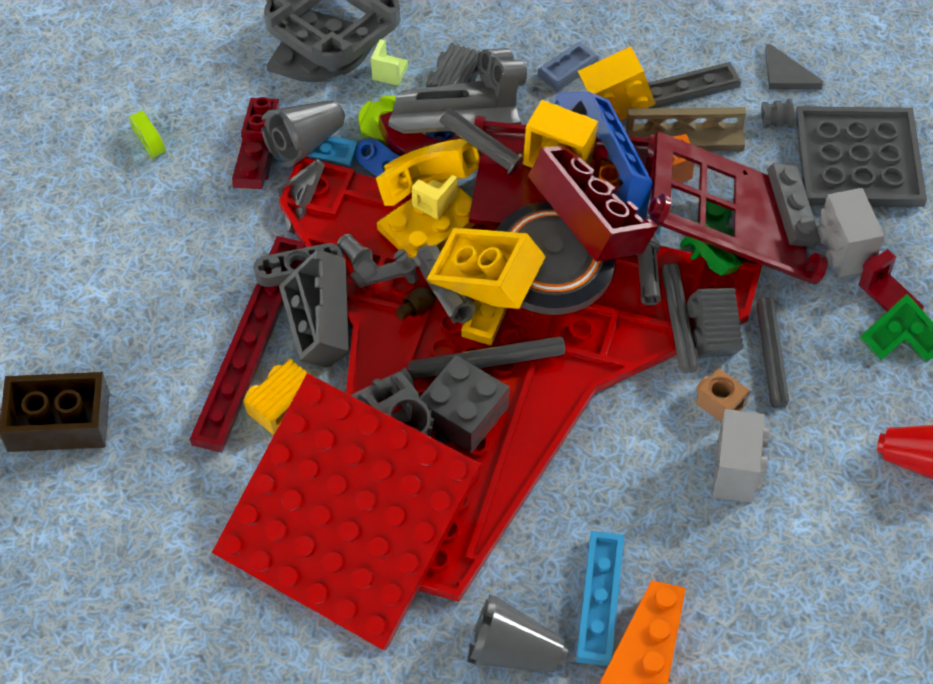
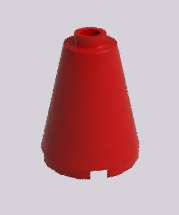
(909, 448)

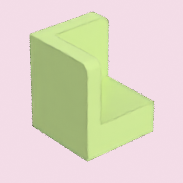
(386, 67)

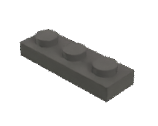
(793, 205)

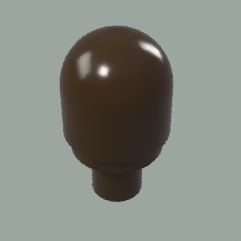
(416, 303)

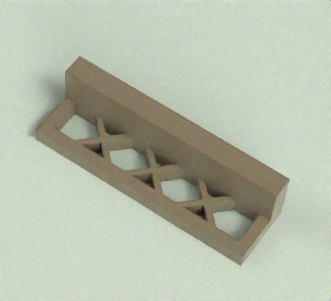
(709, 135)

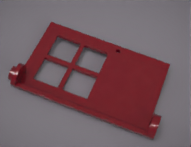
(501, 194)
(756, 216)

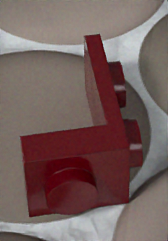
(879, 283)

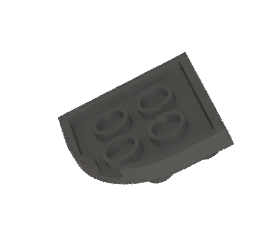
(295, 66)

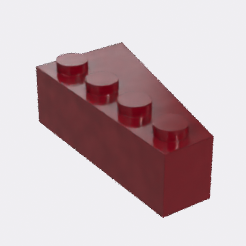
(589, 207)

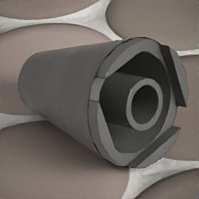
(300, 129)
(514, 640)

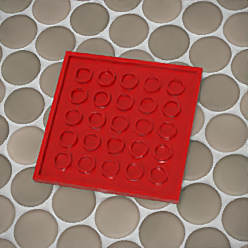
(347, 510)

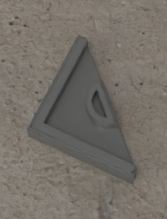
(787, 73)
(303, 188)

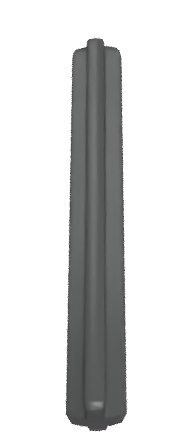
(490, 356)

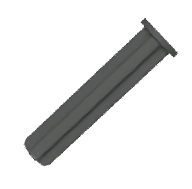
(481, 140)

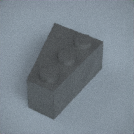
(318, 308)

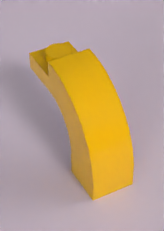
(426, 164)

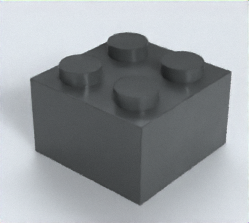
(465, 403)

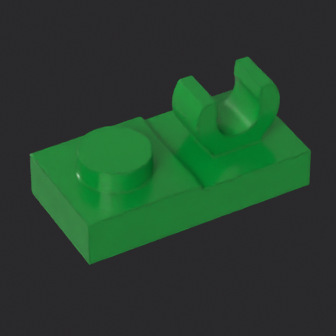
(718, 260)

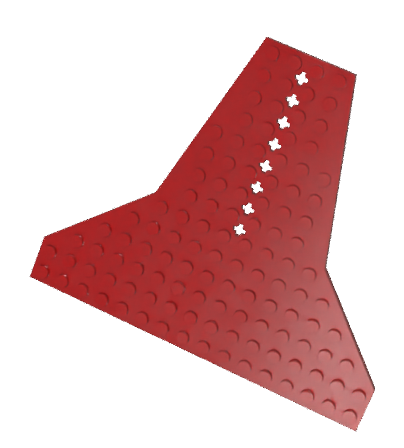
(546, 395)

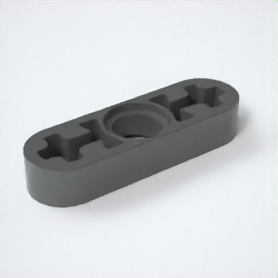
(286, 258)

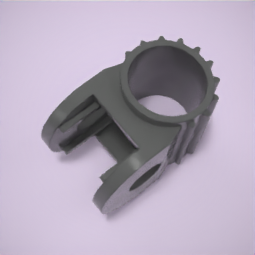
(413, 410)

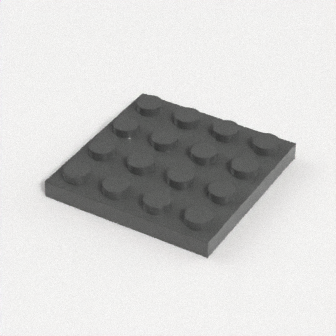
(863, 150)

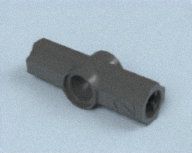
(457, 306)

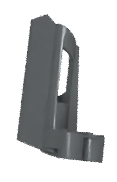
(491, 97)

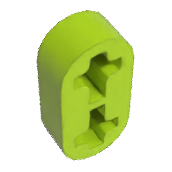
(147, 134)

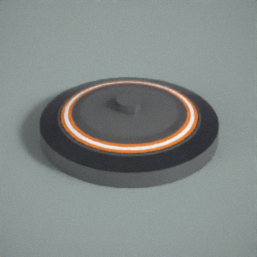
(568, 274)

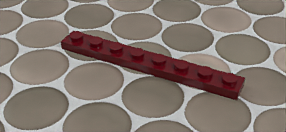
(241, 359)

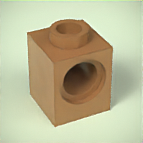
(721, 383)

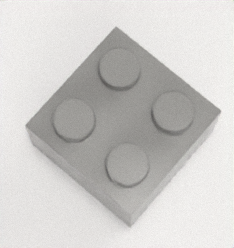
(849, 231)
(740, 456)

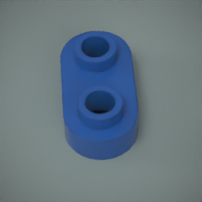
(378, 157)

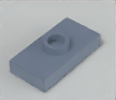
(566, 65)

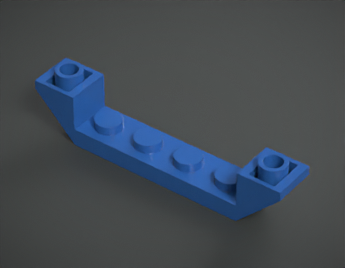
(621, 152)

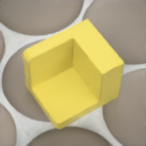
(435, 196)

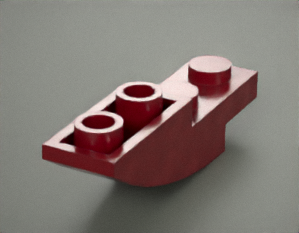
(254, 157)

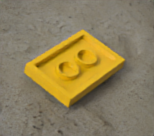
(411, 228)

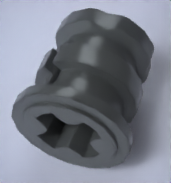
(778, 113)

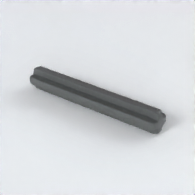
(679, 318)
(772, 352)

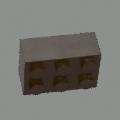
(54, 411)

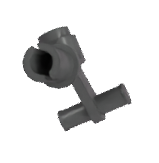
(366, 270)

